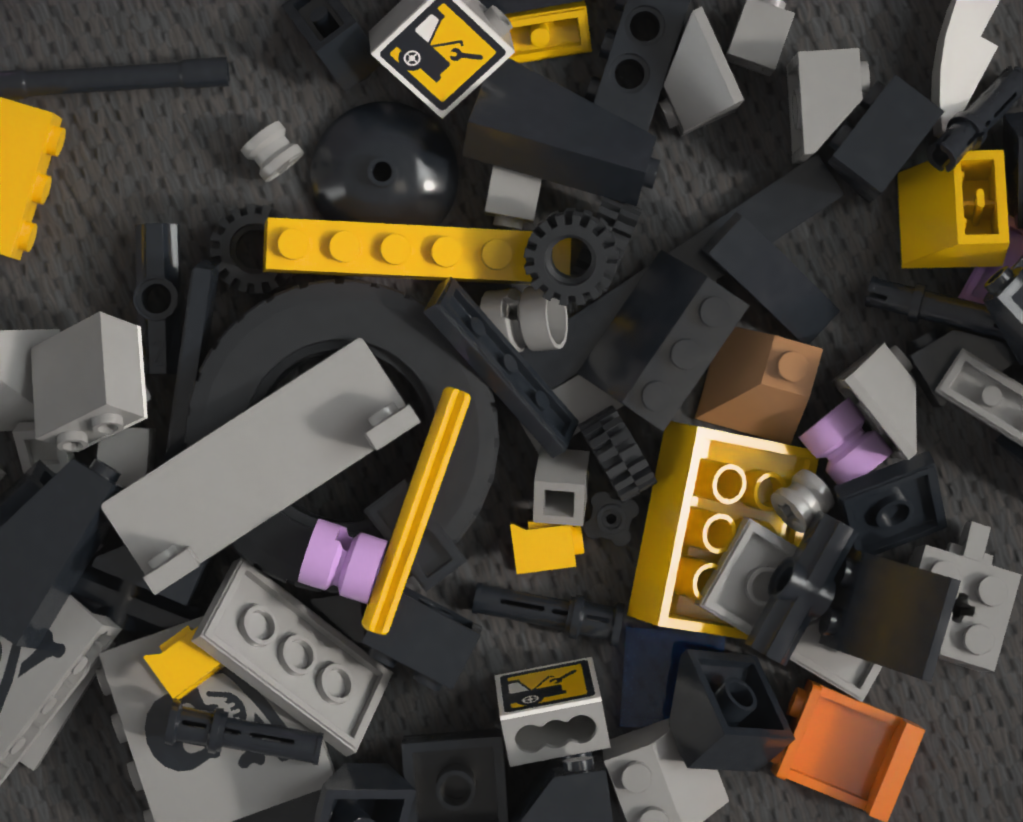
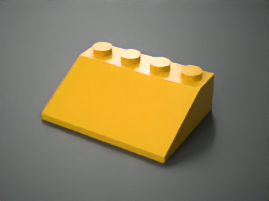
(694, 511)

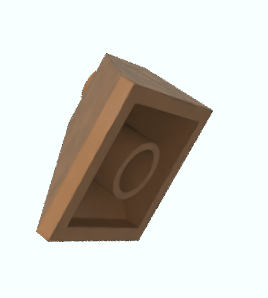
(759, 384)

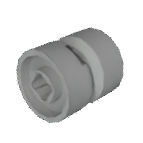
(527, 318)

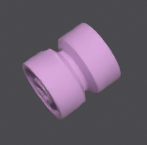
(845, 443)
(342, 561)

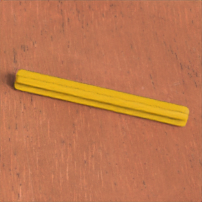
(416, 510)

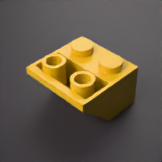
(955, 214)

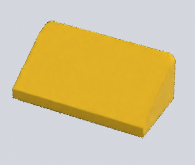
(550, 32)

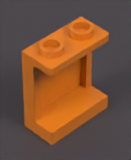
(847, 749)

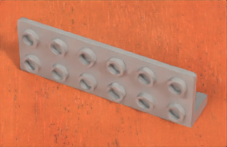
(258, 464)

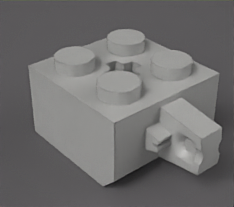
(983, 598)

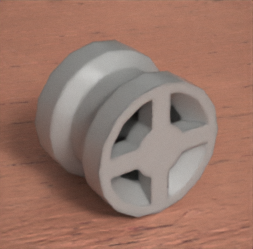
(272, 151)
(802, 500)

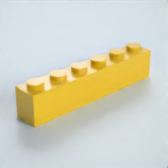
(401, 251)

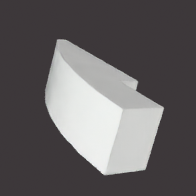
(960, 57)

